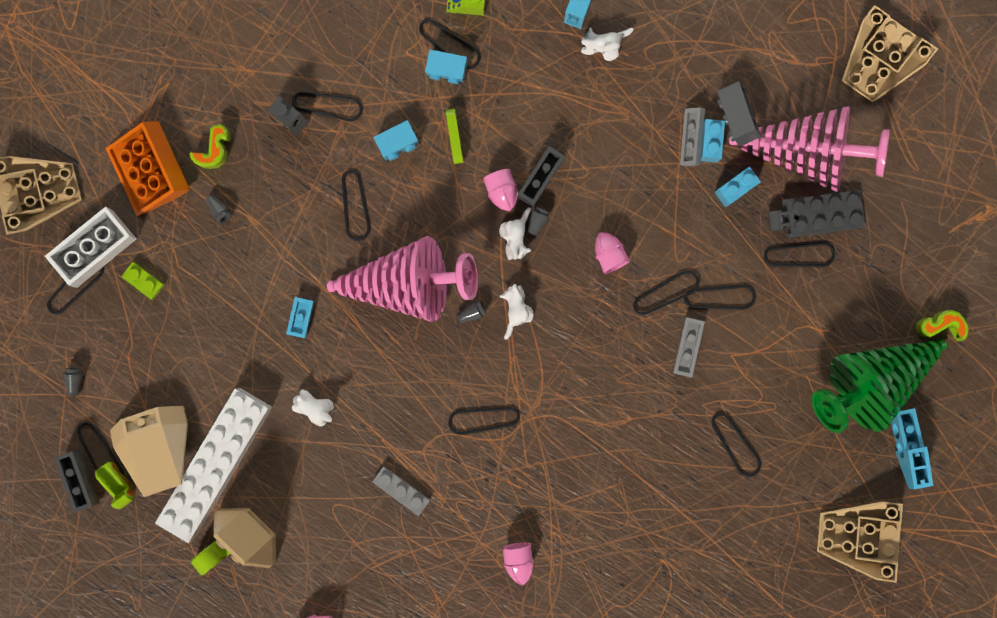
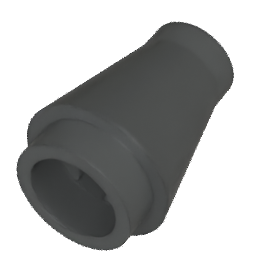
(218, 210)
(538, 220)
(472, 312)
(72, 380)

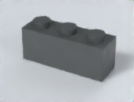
(738, 114)
(541, 176)
(76, 480)

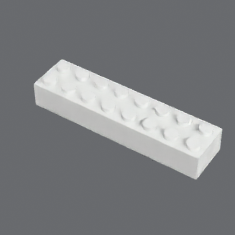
(213, 465)

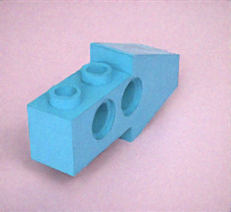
(911, 451)

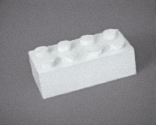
(90, 247)

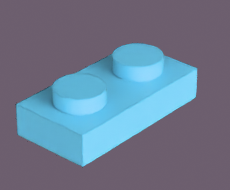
(300, 317)

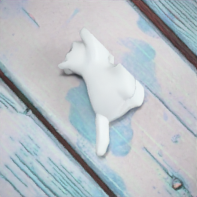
(607, 43)
(514, 232)
(518, 311)
(315, 409)

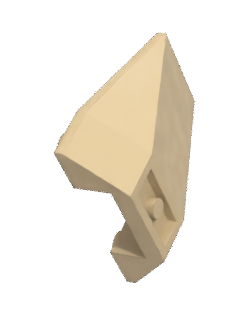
(884, 55)
(34, 191)
(153, 447)
(245, 537)
(863, 538)

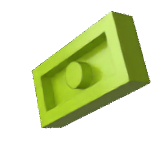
(143, 280)

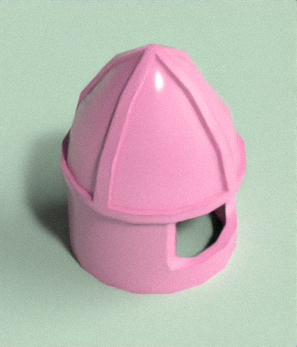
(502, 189)
(610, 252)
(518, 561)

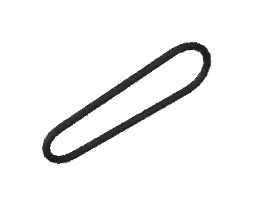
(450, 33)
(325, 114)
(345, 206)
(797, 246)
(75, 298)
(669, 302)
(722, 307)
(484, 429)
(103, 442)
(729, 453)

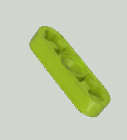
(454, 136)

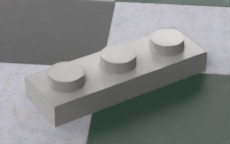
(692, 137)
(688, 347)
(401, 490)

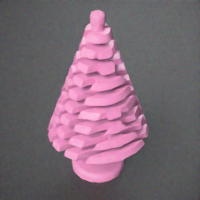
(816, 147)
(410, 280)

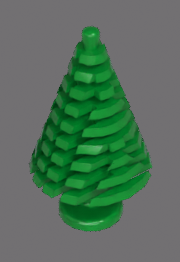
(874, 384)

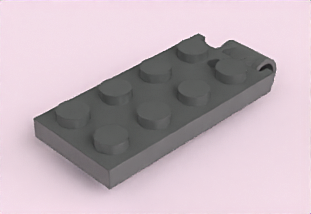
(819, 214)

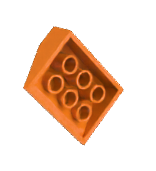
(147, 167)

